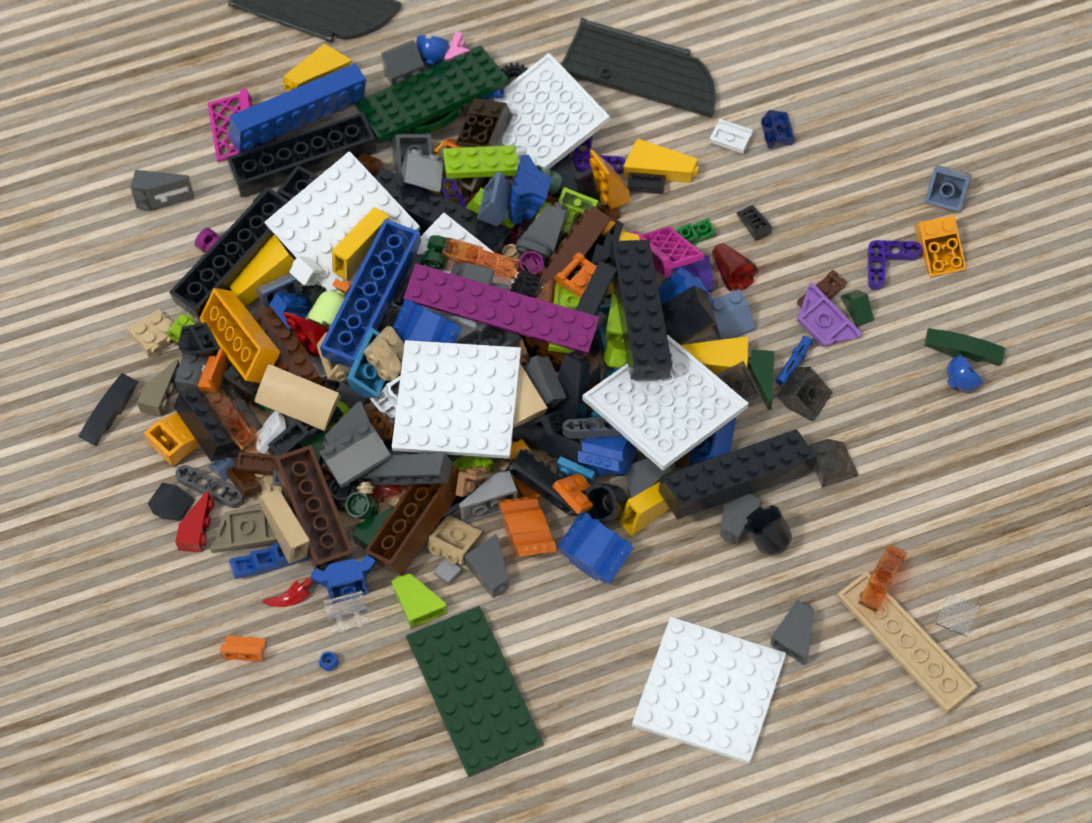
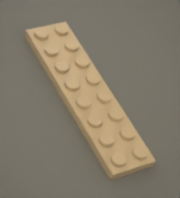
(910, 646)

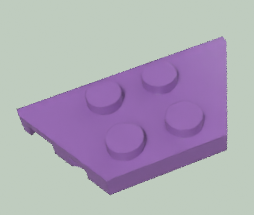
(824, 319)

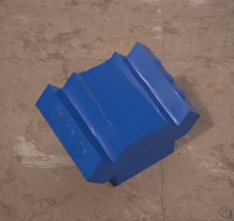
(528, 191)
(678, 283)
(420, 324)
(607, 454)
(594, 548)
(345, 577)

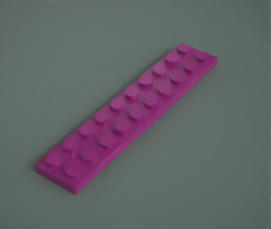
(501, 308)

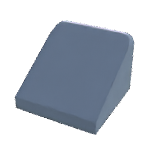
(219, 467)

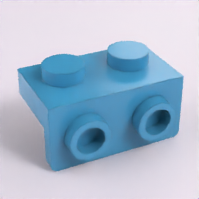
(570, 468)

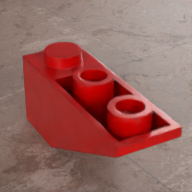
(307, 332)
(193, 527)

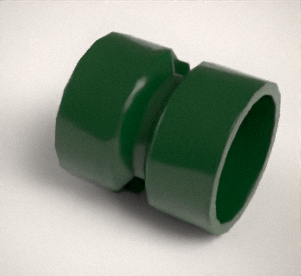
(432, 256)
(362, 505)

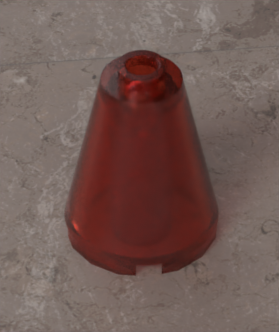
(734, 268)

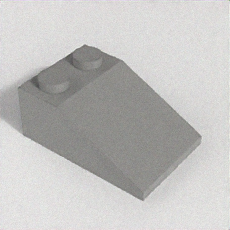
(422, 169)
(484, 500)

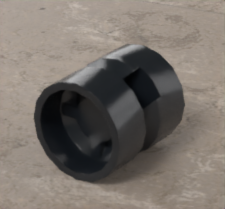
(341, 494)

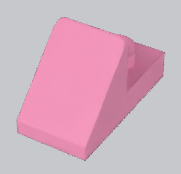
(456, 47)

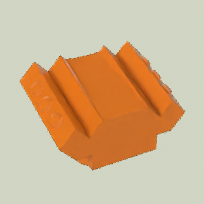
(526, 526)

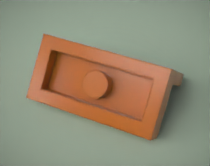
(213, 372)
(243, 648)

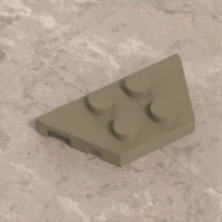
(242, 530)

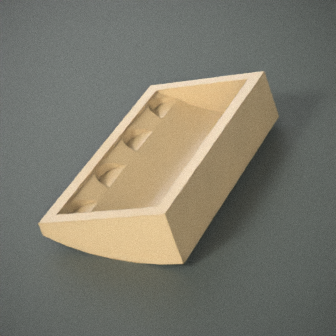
(297, 397)
(528, 401)

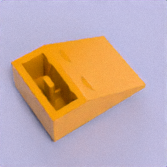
(608, 183)
(940, 245)
(171, 439)

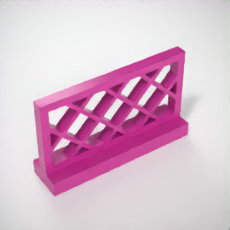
(245, 102)
(662, 261)

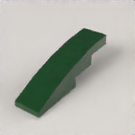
(965, 345)

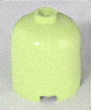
(326, 308)

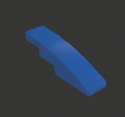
(260, 562)

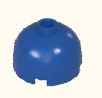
(432, 50)
(962, 375)

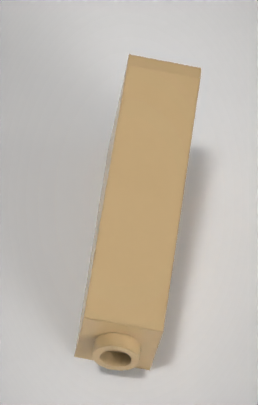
(284, 526)

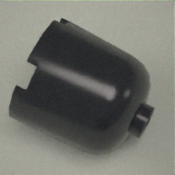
(607, 502)
(769, 530)

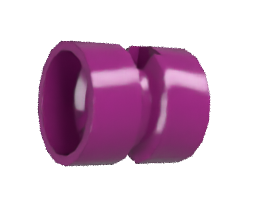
(206, 239)
(531, 262)

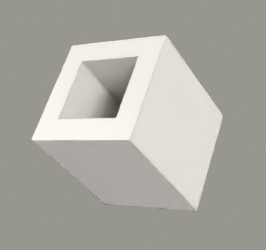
(306, 271)

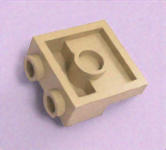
(151, 332)
(386, 354)
(453, 539)

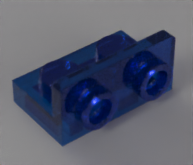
(777, 128)

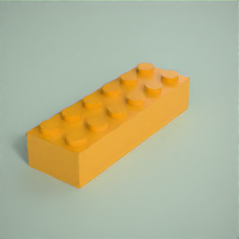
(239, 335)

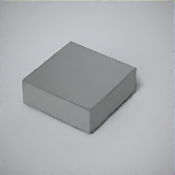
(446, 571)

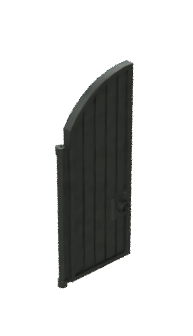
(325, 17)
(640, 67)

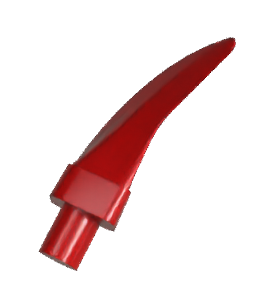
(292, 596)

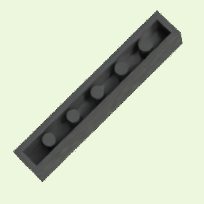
(410, 470)

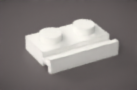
(731, 136)
(271, 429)

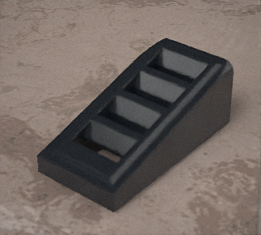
(759, 233)

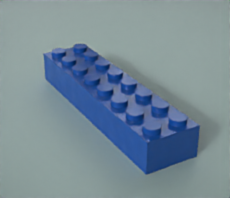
(296, 108)
(371, 291)

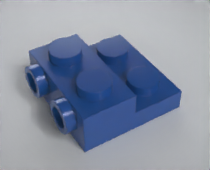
(291, 304)

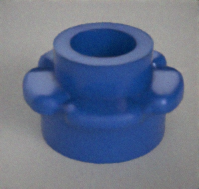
(328, 656)

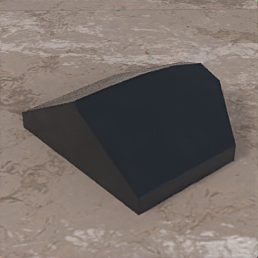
(197, 340)
(170, 502)

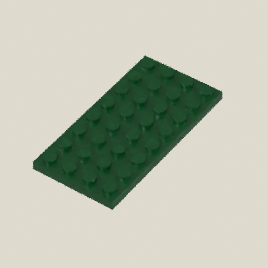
(431, 93)
(474, 691)

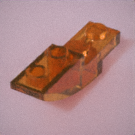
(469, 253)
(231, 419)
(882, 578)

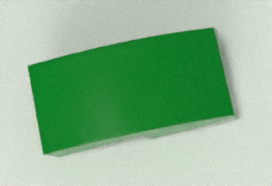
(697, 232)

